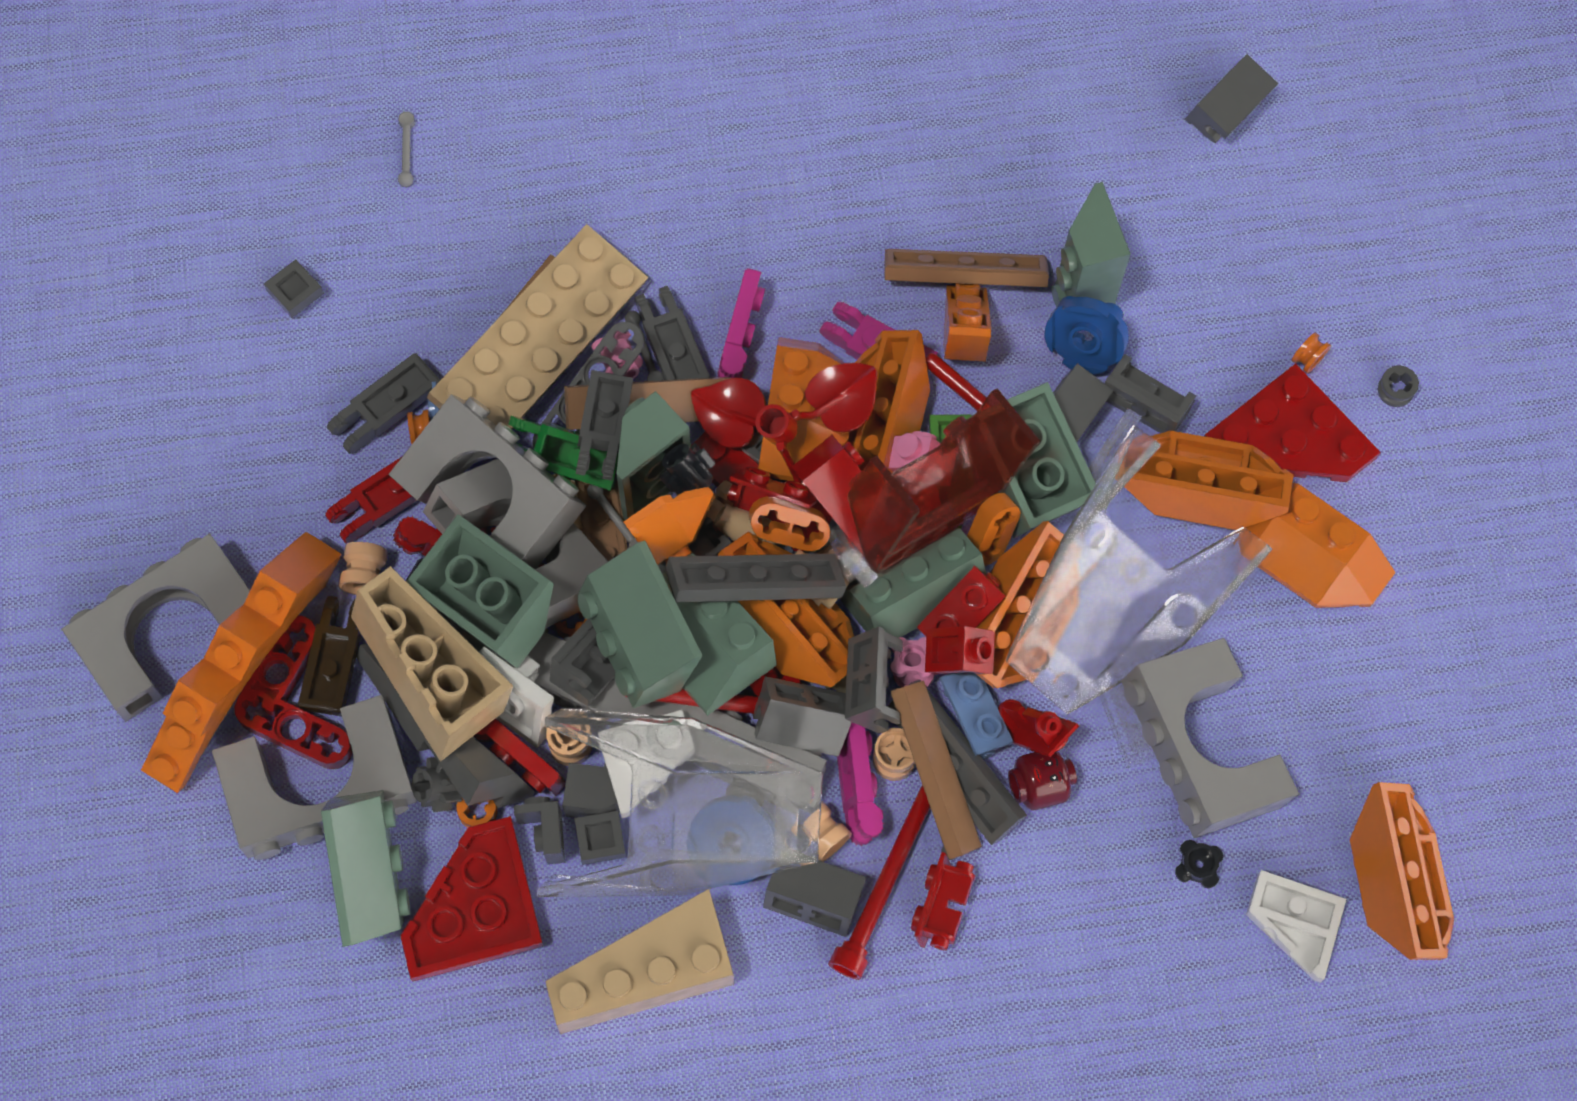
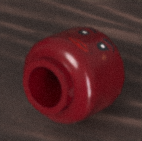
(1041, 780)

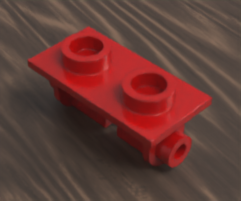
(756, 484)
(966, 603)
(1036, 729)
(944, 886)

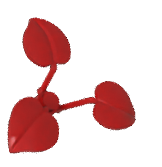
(735, 406)

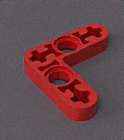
(275, 698)

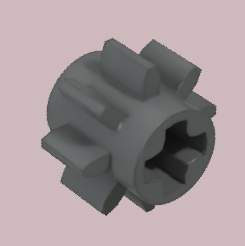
(434, 787)

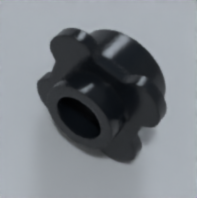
(1210, 857)

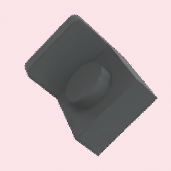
(548, 835)

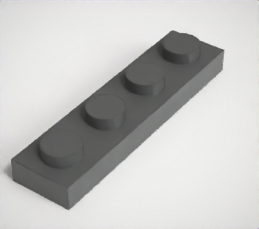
(755, 577)
(988, 800)

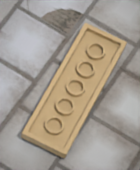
(544, 329)

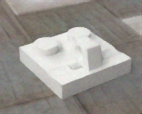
(527, 702)

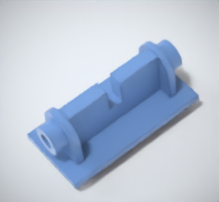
(976, 713)

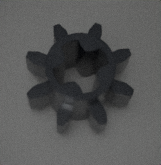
(687, 468)

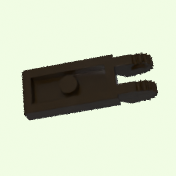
(330, 662)

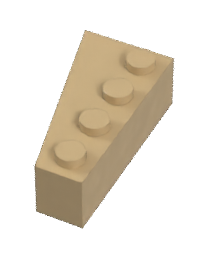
(429, 663)
(648, 968)

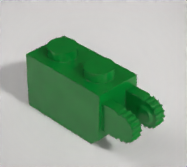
(561, 451)

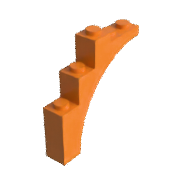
(233, 656)

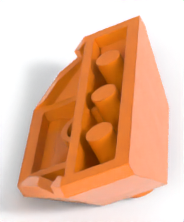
(793, 368)
(900, 393)
(1211, 482)
(671, 523)
(1323, 554)
(1020, 575)
(806, 637)
(1402, 873)

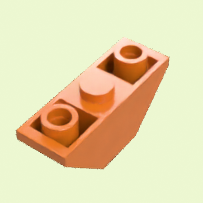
(966, 322)

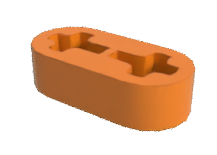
(994, 526)
(786, 532)

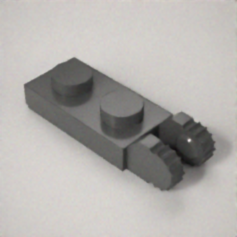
(671, 339)
(384, 402)
(602, 419)

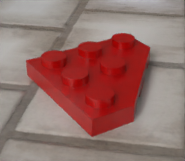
(1299, 429)
(474, 907)

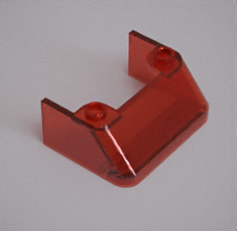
(941, 488)

